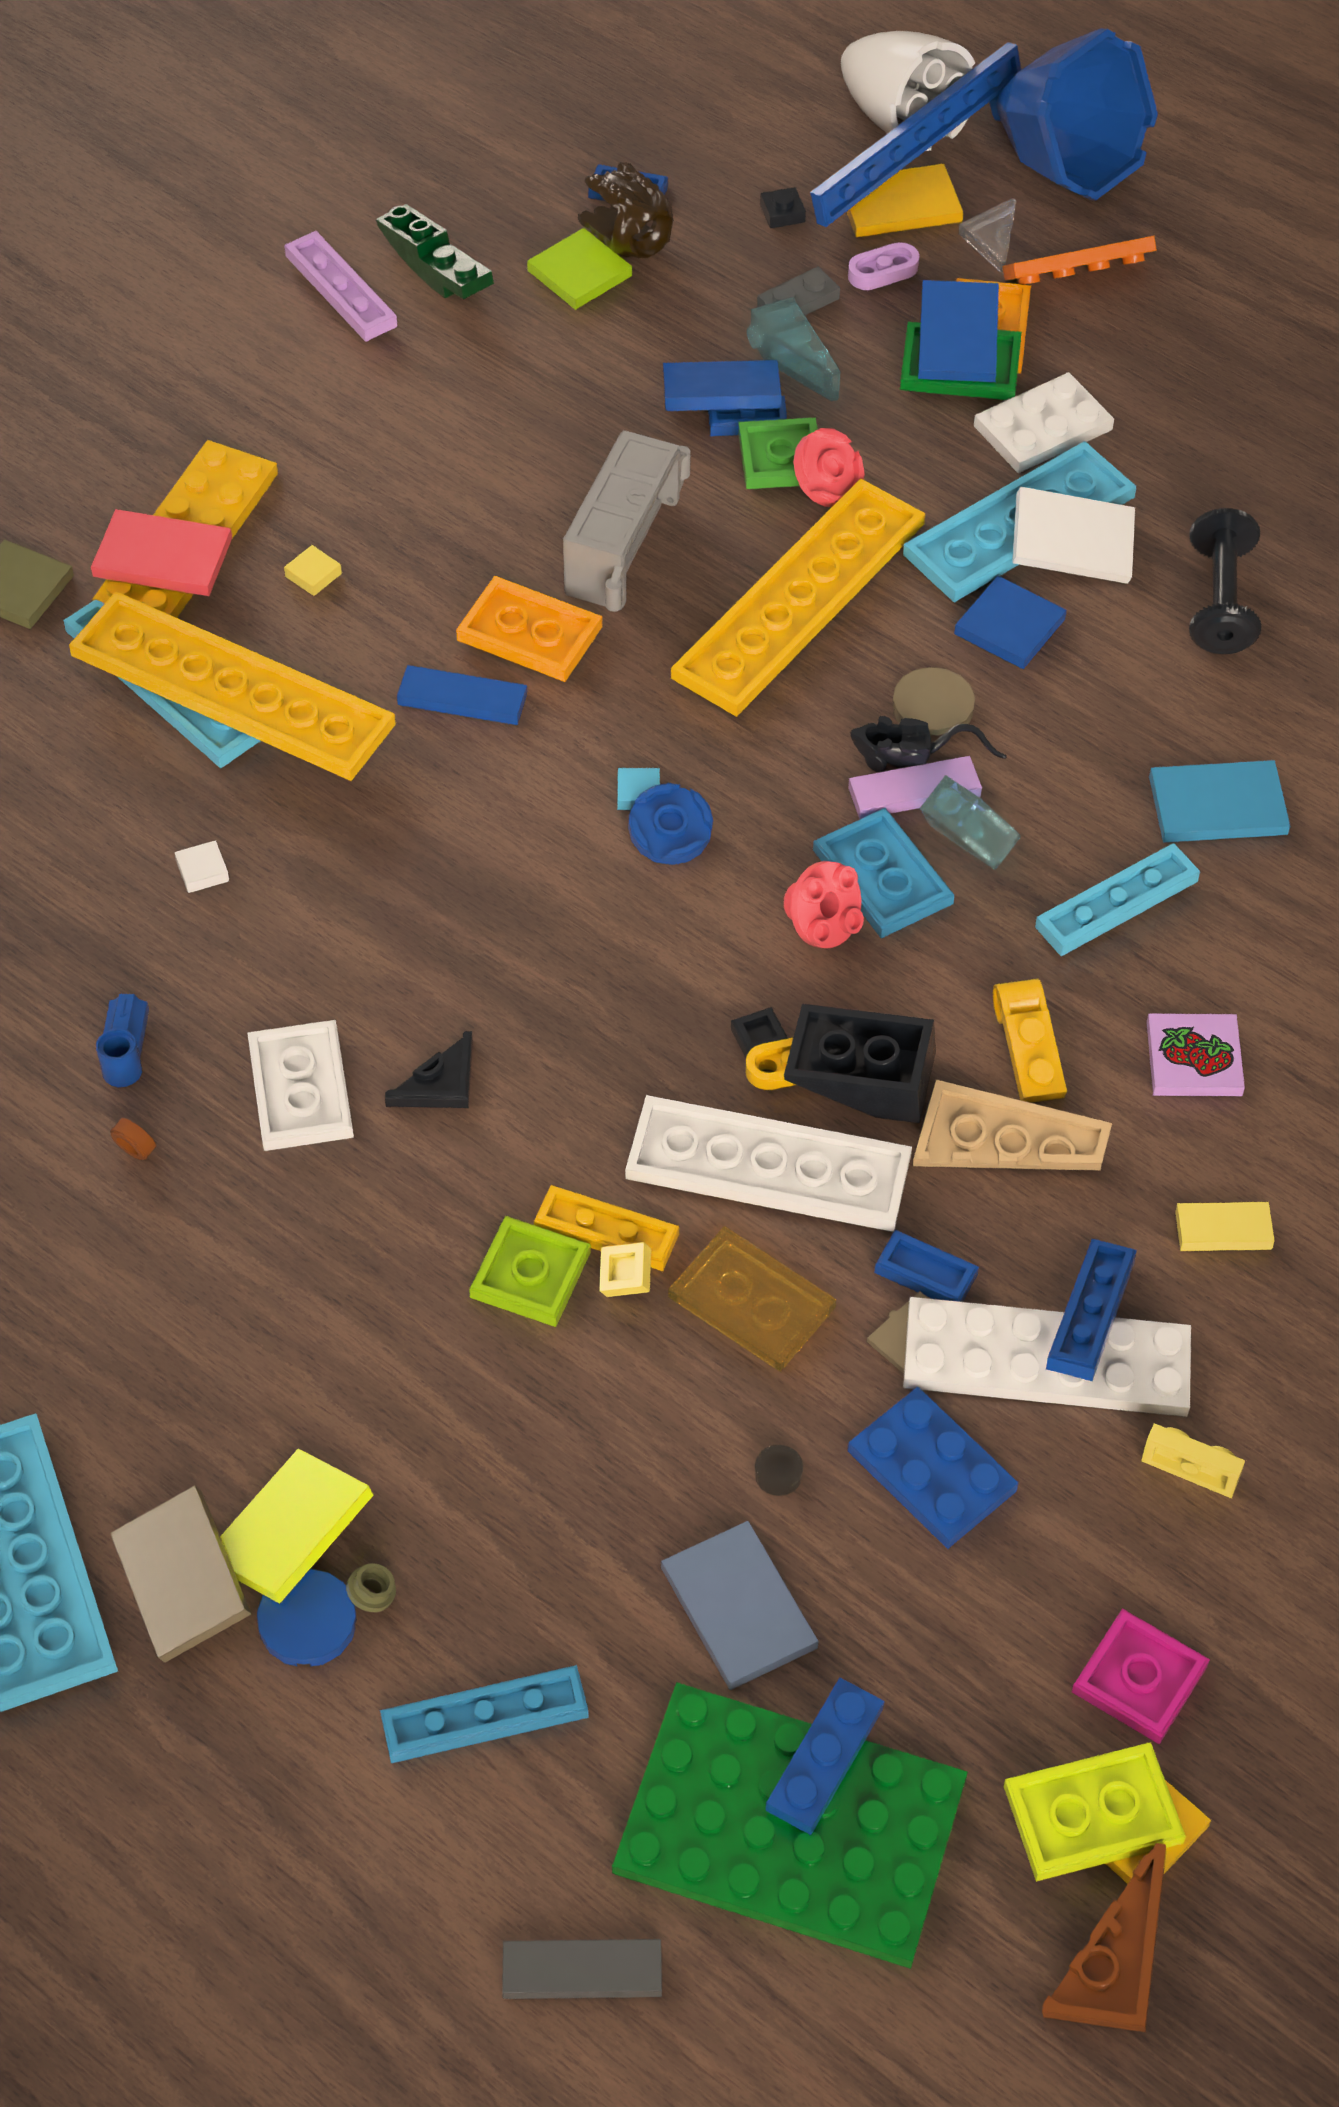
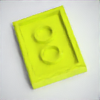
(292, 1524)
(1093, 1811)

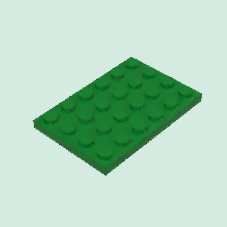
(850, 1883)

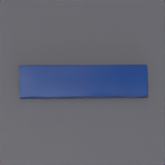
(1091, 1310)

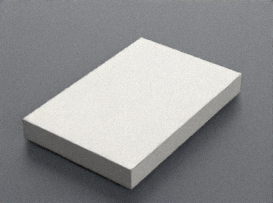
(1073, 535)
(300, 1085)

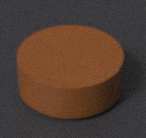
(132, 1139)

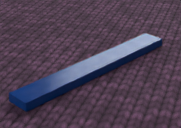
(915, 135)

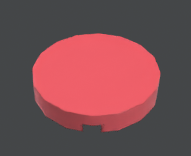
(827, 466)

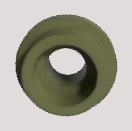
(373, 1577)

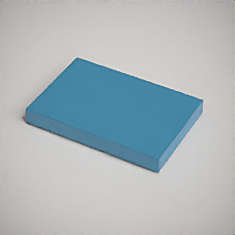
(1219, 801)
(891, 871)

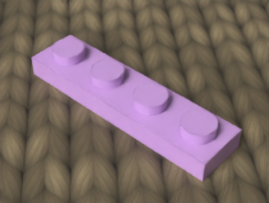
(341, 286)

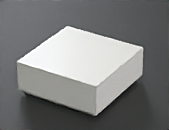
(202, 866)

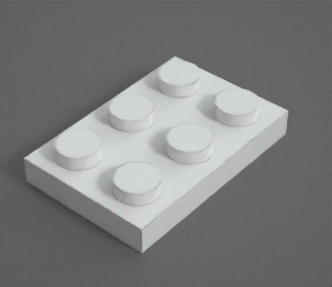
(1043, 422)

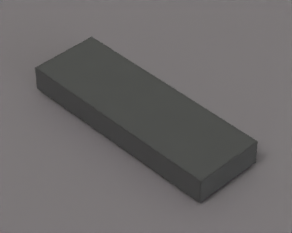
(582, 1969)

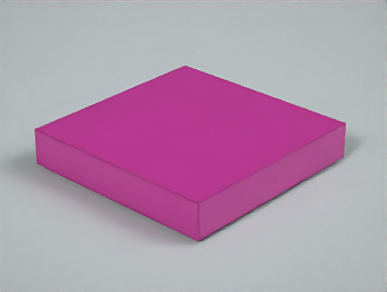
(1140, 1676)

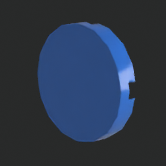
(670, 824)
(310, 1622)

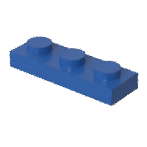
(824, 1756)

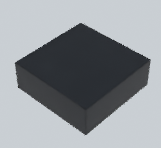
(757, 1029)

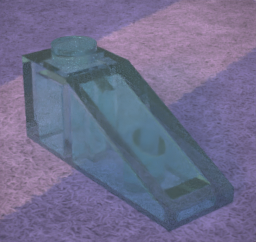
(786, 335)

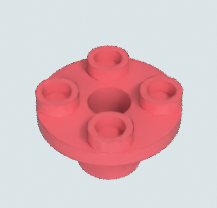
(825, 904)

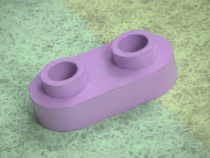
(883, 266)

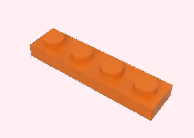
(1095, 259)

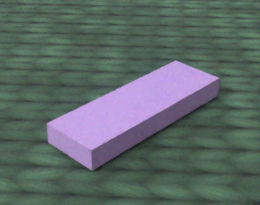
(909, 786)

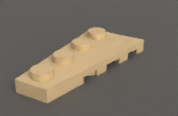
(1001, 1132)

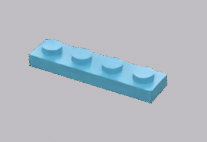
(1117, 899)

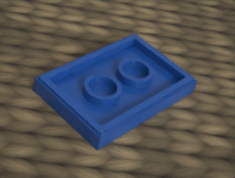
(958, 331)
(722, 385)

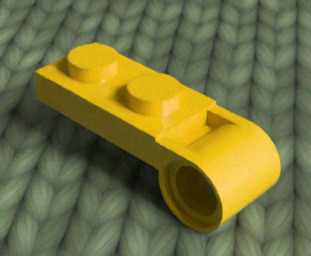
(1030, 1040)

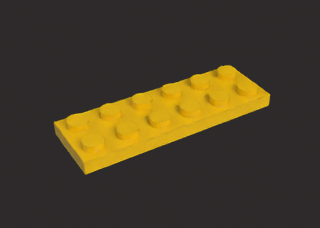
(214, 490)

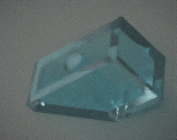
(969, 822)

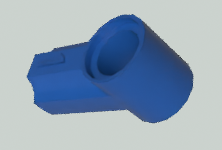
(122, 1040)

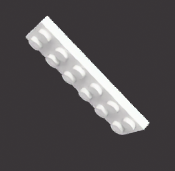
(769, 1163)
(1007, 1350)

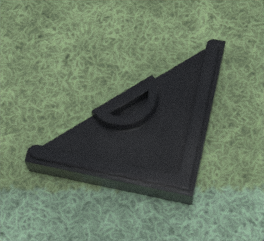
(439, 1081)

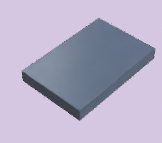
(739, 1605)

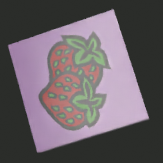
(1195, 1055)

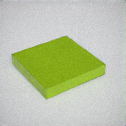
(579, 268)
(530, 1271)

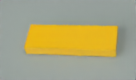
(605, 1224)

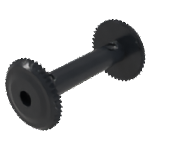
(1225, 624)

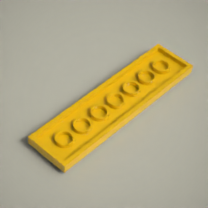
(797, 597)
(233, 685)

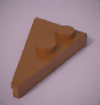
(1114, 1971)

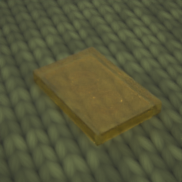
(752, 1298)

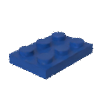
(932, 1467)

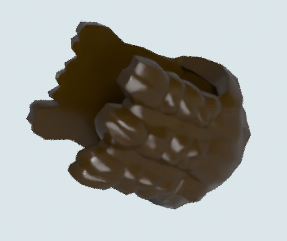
(633, 204)

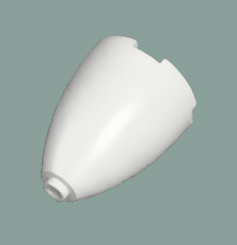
(901, 73)

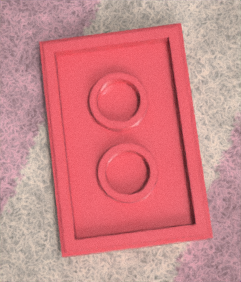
(161, 552)

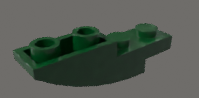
(431, 256)

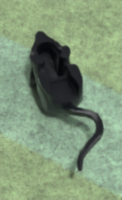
(906, 742)

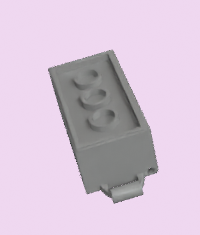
(618, 515)

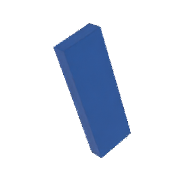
(462, 695)

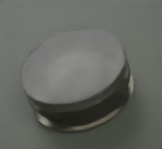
(778, 1470)

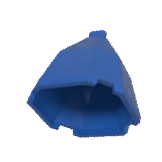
(1081, 112)

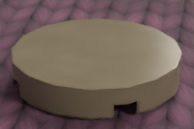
(935, 698)

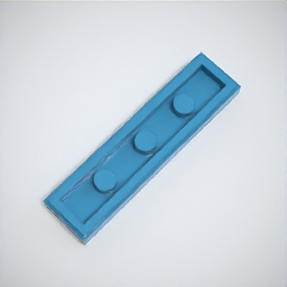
(484, 1714)

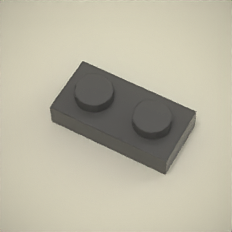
(810, 291)

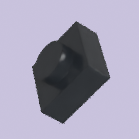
(782, 207)

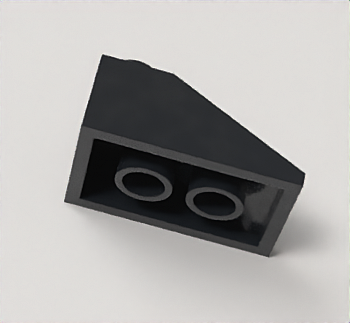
(864, 1060)

